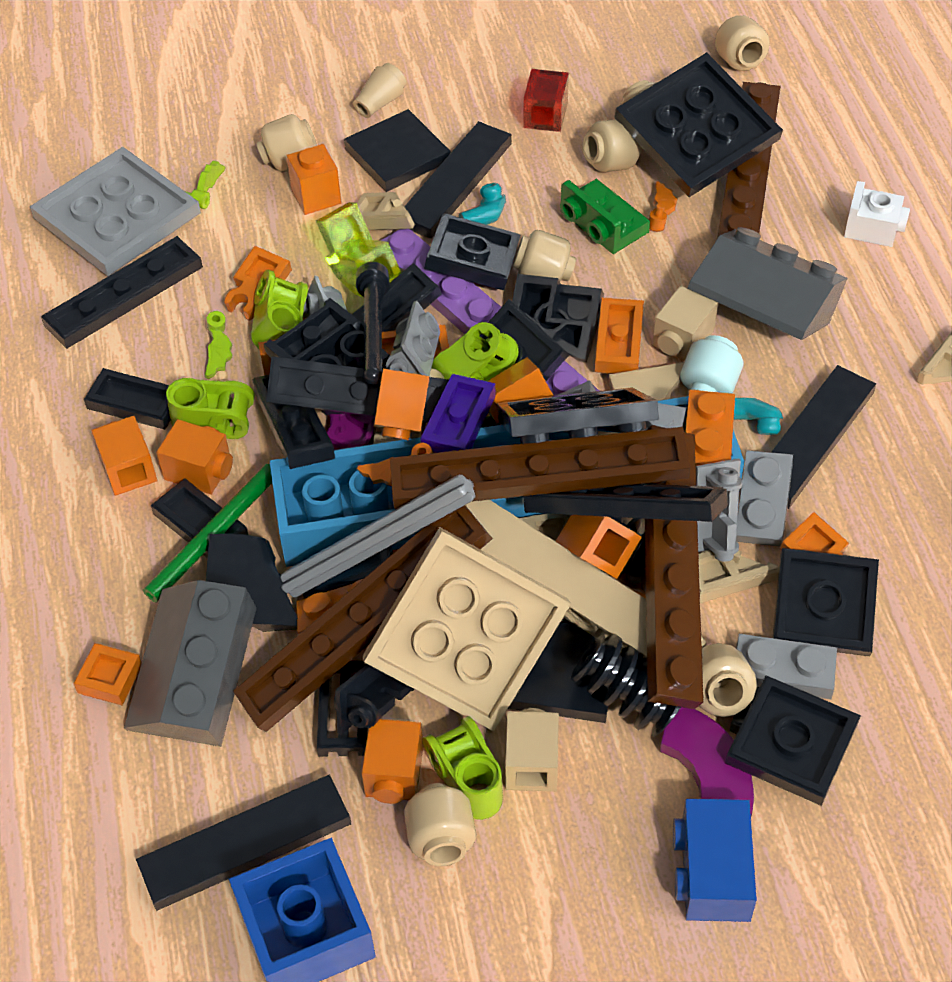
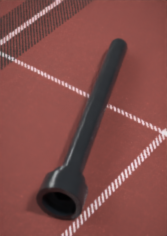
(372, 284)

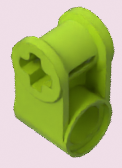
(277, 307)
(475, 356)
(211, 404)
(465, 760)

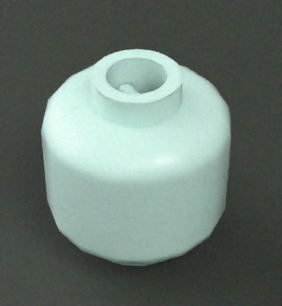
(712, 365)

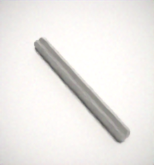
(378, 535)

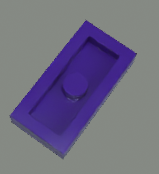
(459, 414)

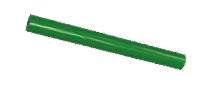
(217, 525)

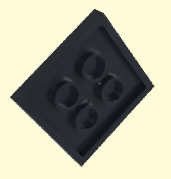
(698, 124)
(577, 414)

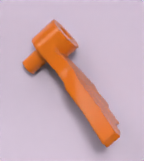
(665, 204)
(381, 471)

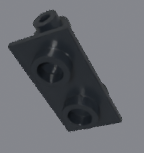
(366, 698)

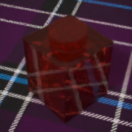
(545, 100)

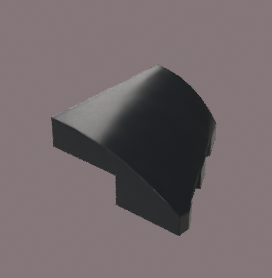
(561, 310)
(251, 564)

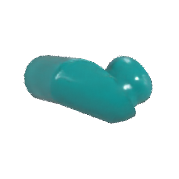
(489, 207)
(755, 409)

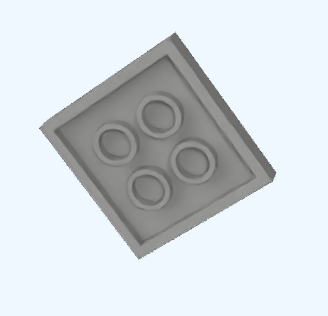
(115, 210)

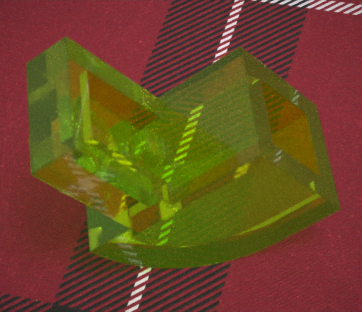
(352, 245)

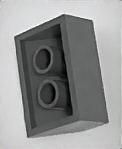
(769, 283)
(192, 662)

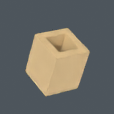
(684, 321)
(532, 750)

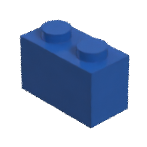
(716, 860)

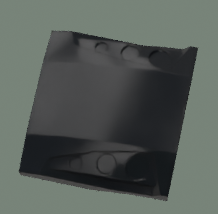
(324, 337)

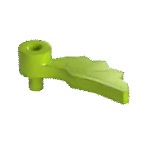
(207, 180)
(220, 347)

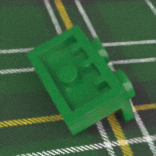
(602, 215)

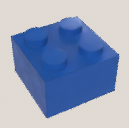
(303, 916)

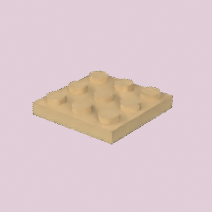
(466, 629)

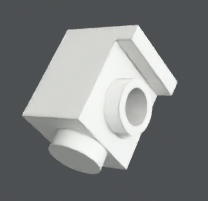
(876, 216)

